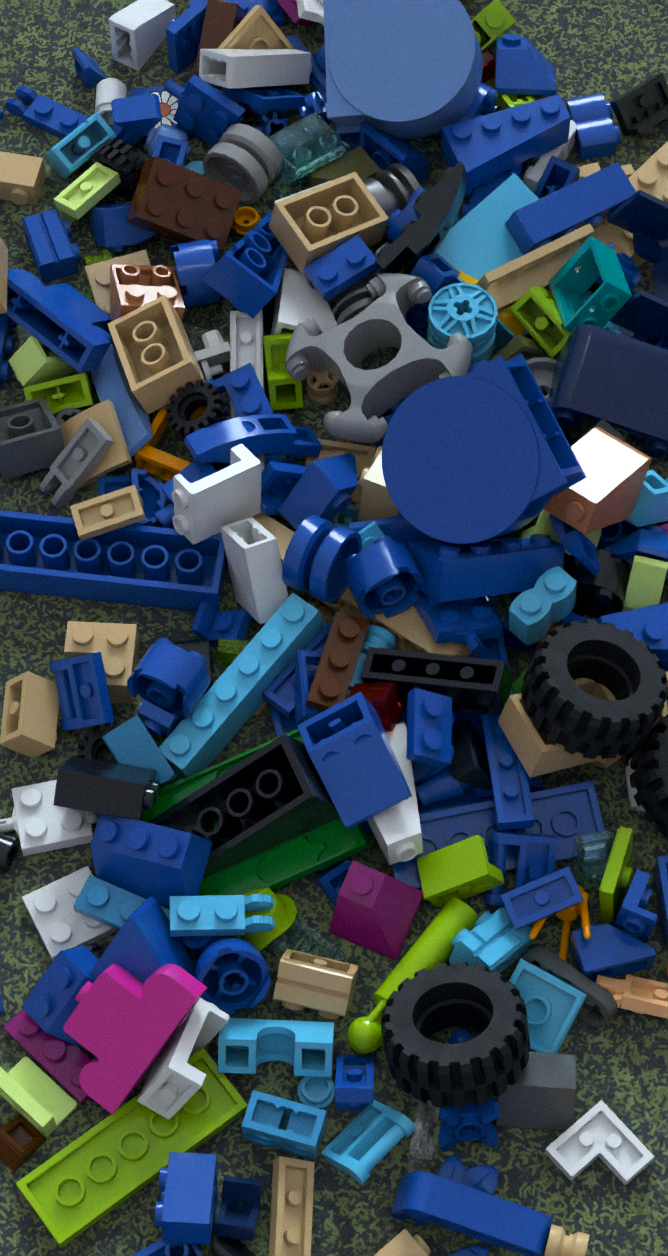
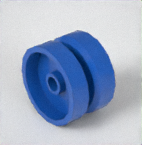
(317, 558)

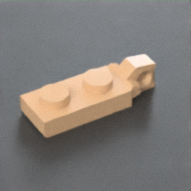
(637, 994)

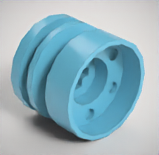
(463, 310)

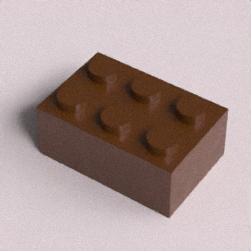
(182, 204)

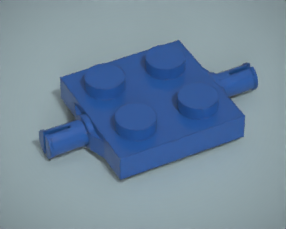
(204, 109)
(459, 621)

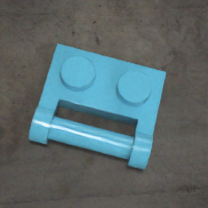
(367, 1140)

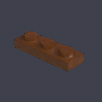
(337, 662)

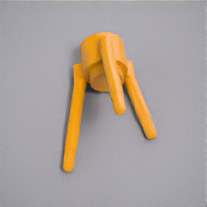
(567, 916)

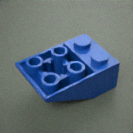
(354, 760)

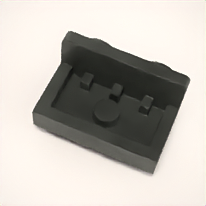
(642, 106)

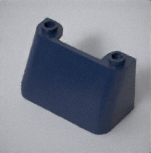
(613, 380)

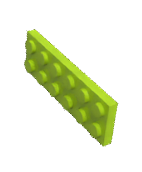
(125, 1154)

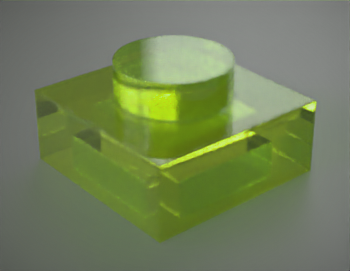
(229, 649)

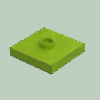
(617, 874)

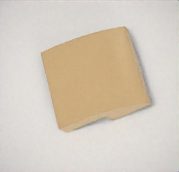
(117, 454)

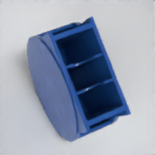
(476, 454)

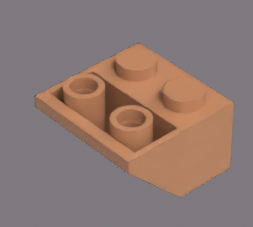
(140, 284)

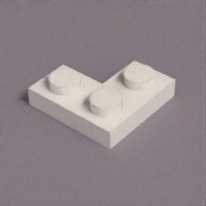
(602, 1136)

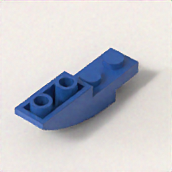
(258, 433)

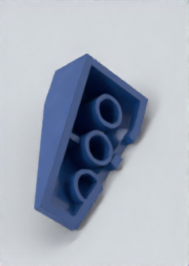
(112, 230)

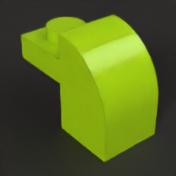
(282, 389)

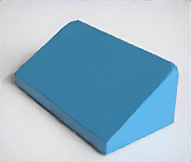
(134, 746)

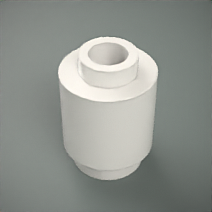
(106, 92)

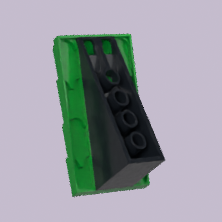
(263, 816)

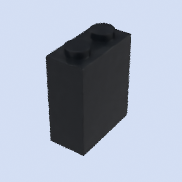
(106, 787)

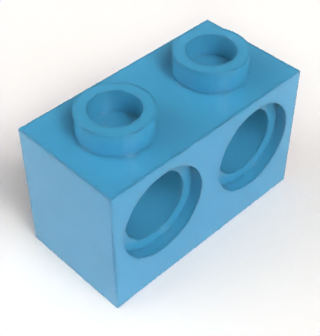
(284, 1125)

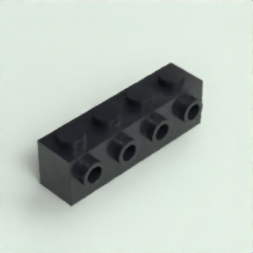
(469, 681)

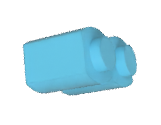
(541, 606)

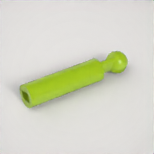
(429, 949)

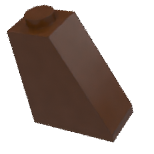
(218, 23)

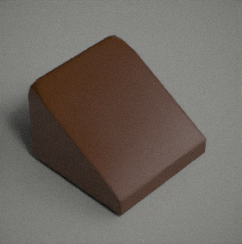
(19, 1142)

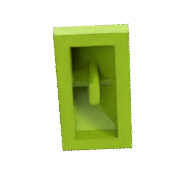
(63, 392)

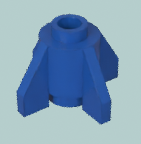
(469, 1124)

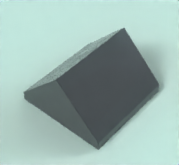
(542, 1095)

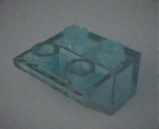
(307, 147)

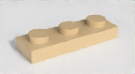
(291, 1207)

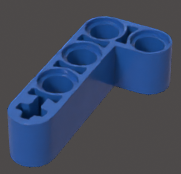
(471, 1212)

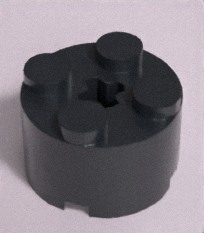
(602, 592)

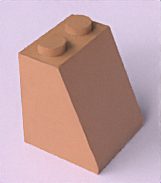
(611, 486)

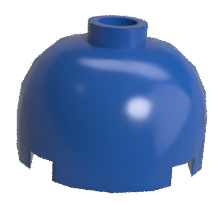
(233, 973)

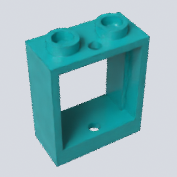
(569, 285)

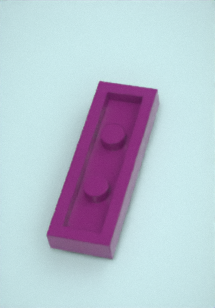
(57, 1057)

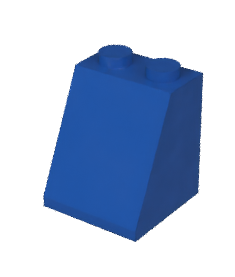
(145, 944)

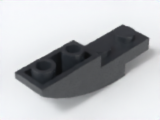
(435, 215)

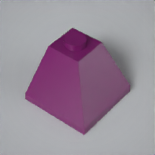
(375, 910)

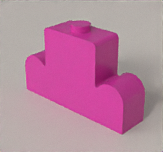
(128, 1026)

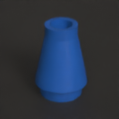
(440, 787)

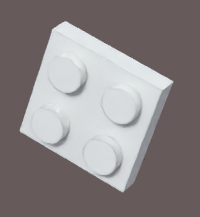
(55, 916)

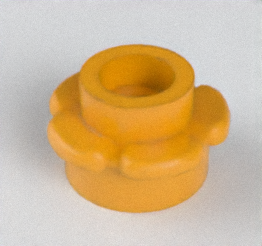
(242, 215)

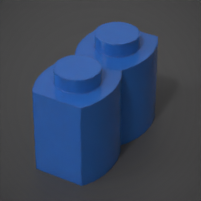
(595, 130)

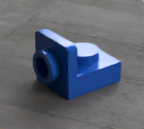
(220, 624)

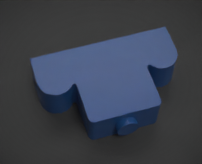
(59, 319)

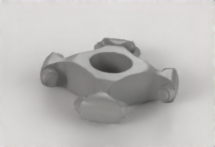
(376, 327)

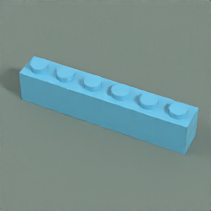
(240, 688)

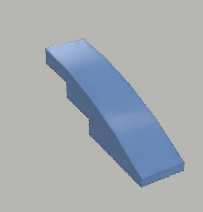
(113, 385)

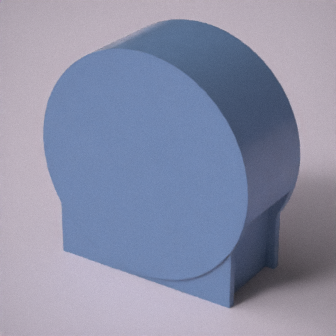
(399, 65)

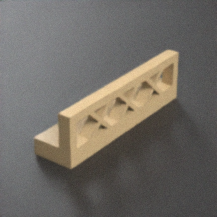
(537, 267)

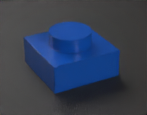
(156, 719)

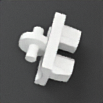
(214, 354)

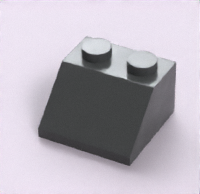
(28, 438)

